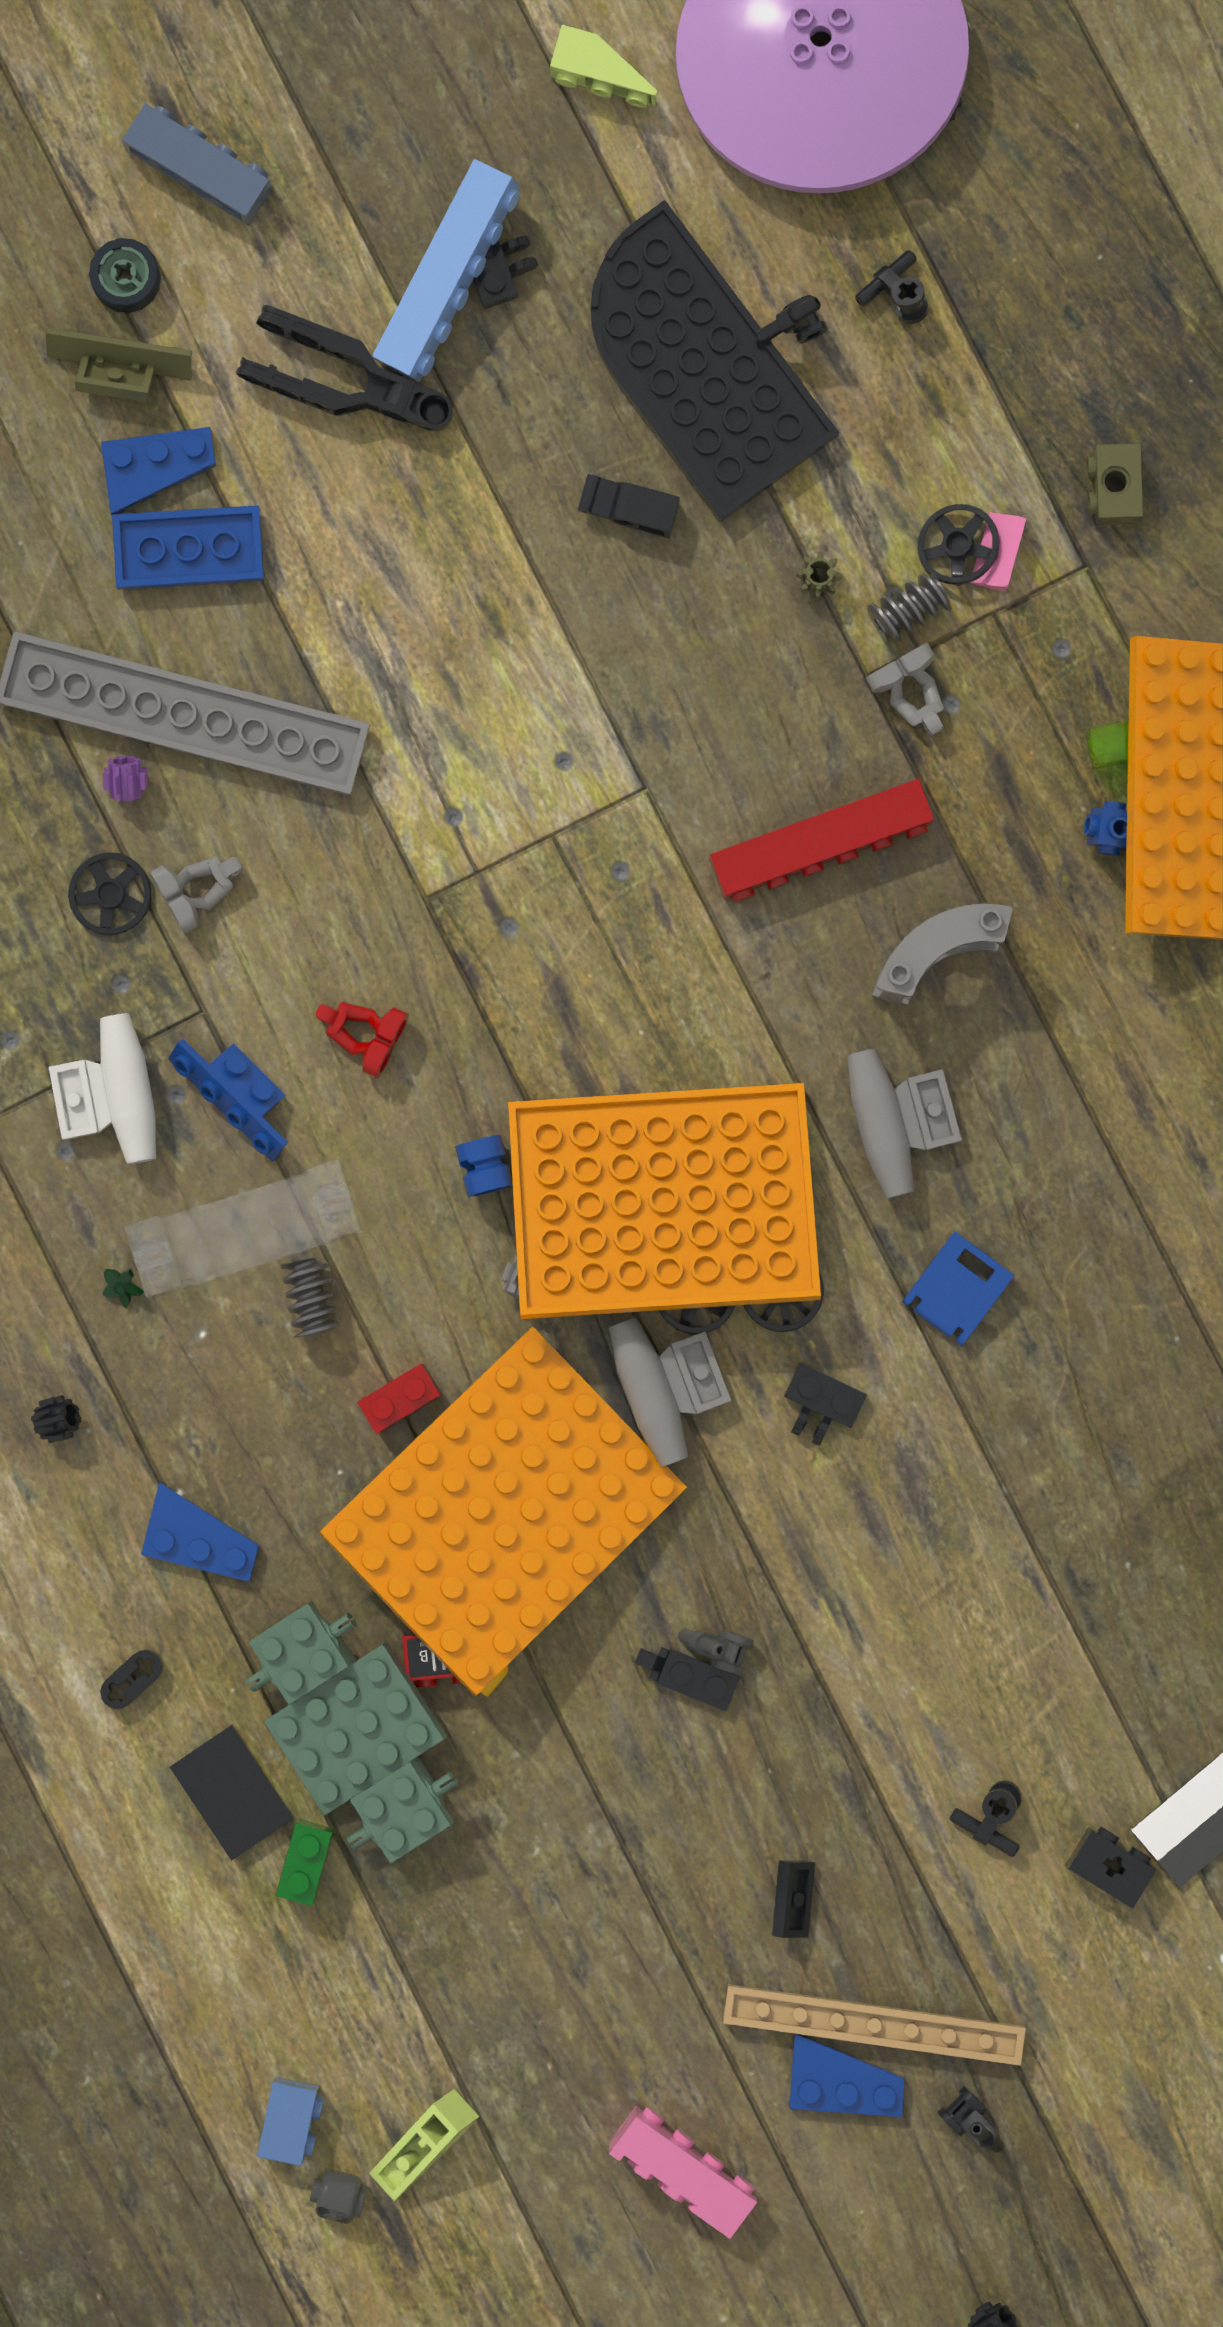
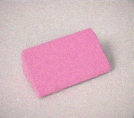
(1010, 533)

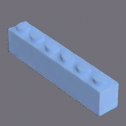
(447, 271)

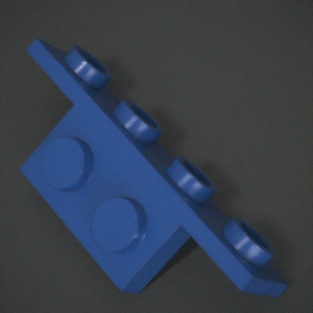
(237, 1091)

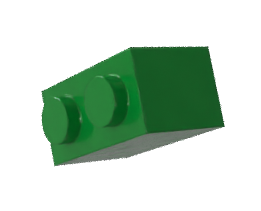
(305, 1862)

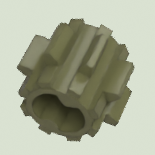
(807, 573)

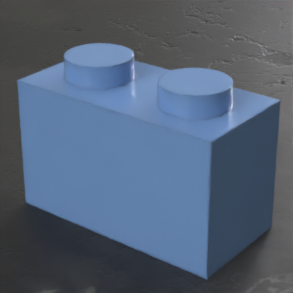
(289, 2121)

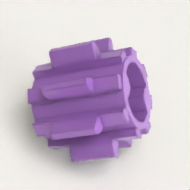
(125, 778)

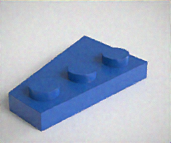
(151, 463)

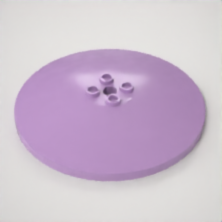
(827, 112)

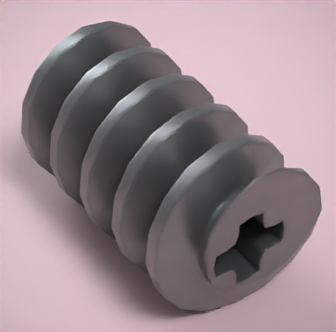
(908, 606)
(309, 1296)

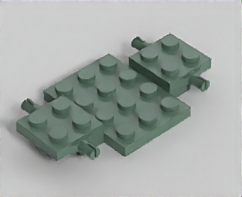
(354, 1730)

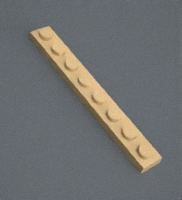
(874, 2024)

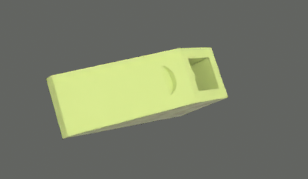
(590, 62)

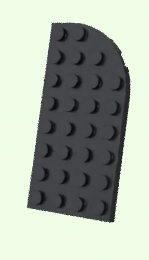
(696, 367)

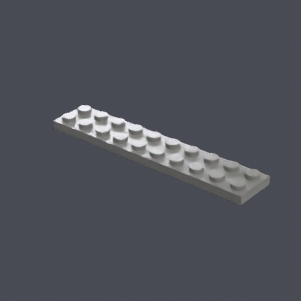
(183, 713)

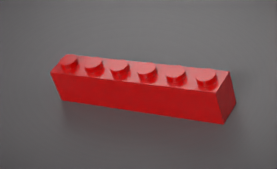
(821, 840)

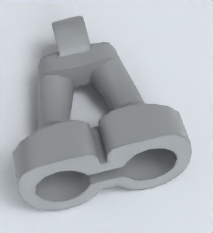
(891, 678)
(182, 906)

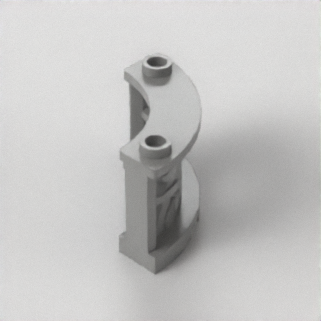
(943, 935)

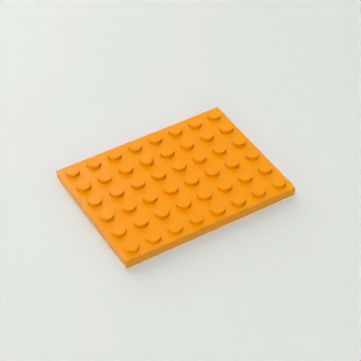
(663, 1201)
(502, 1511)

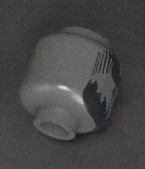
(338, 2196)

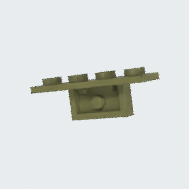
(117, 365)

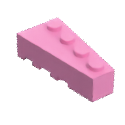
(683, 2170)

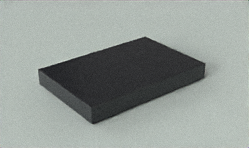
(232, 1792)

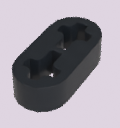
(125, 1672)

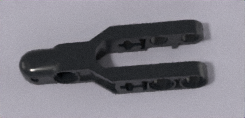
(385, 393)

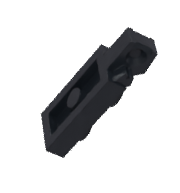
(690, 1676)

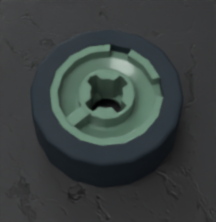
(125, 294)

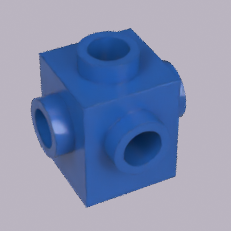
(1107, 828)

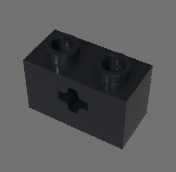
(1123, 1885)

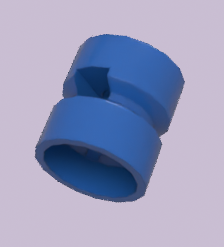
(484, 1165)

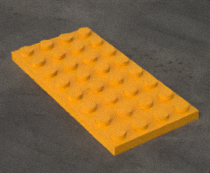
(1175, 789)

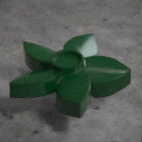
(121, 1285)

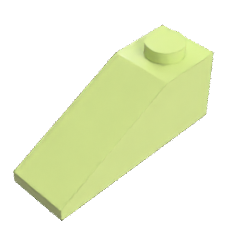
(424, 2144)

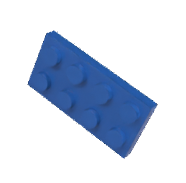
(188, 547)

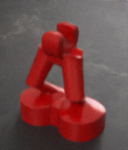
(378, 1050)

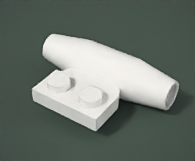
(113, 1092)

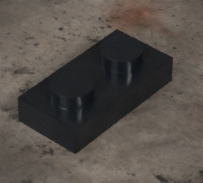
(793, 1899)

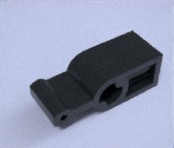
(630, 505)

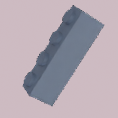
(197, 163)

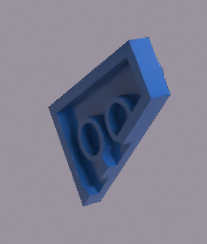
(196, 1539)
(841, 2083)

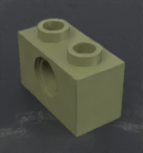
(1125, 464)

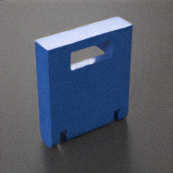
(954, 1293)

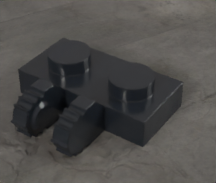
(496, 281)
(824, 1396)

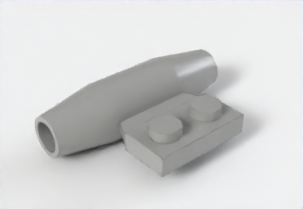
(897, 1119)
(665, 1385)

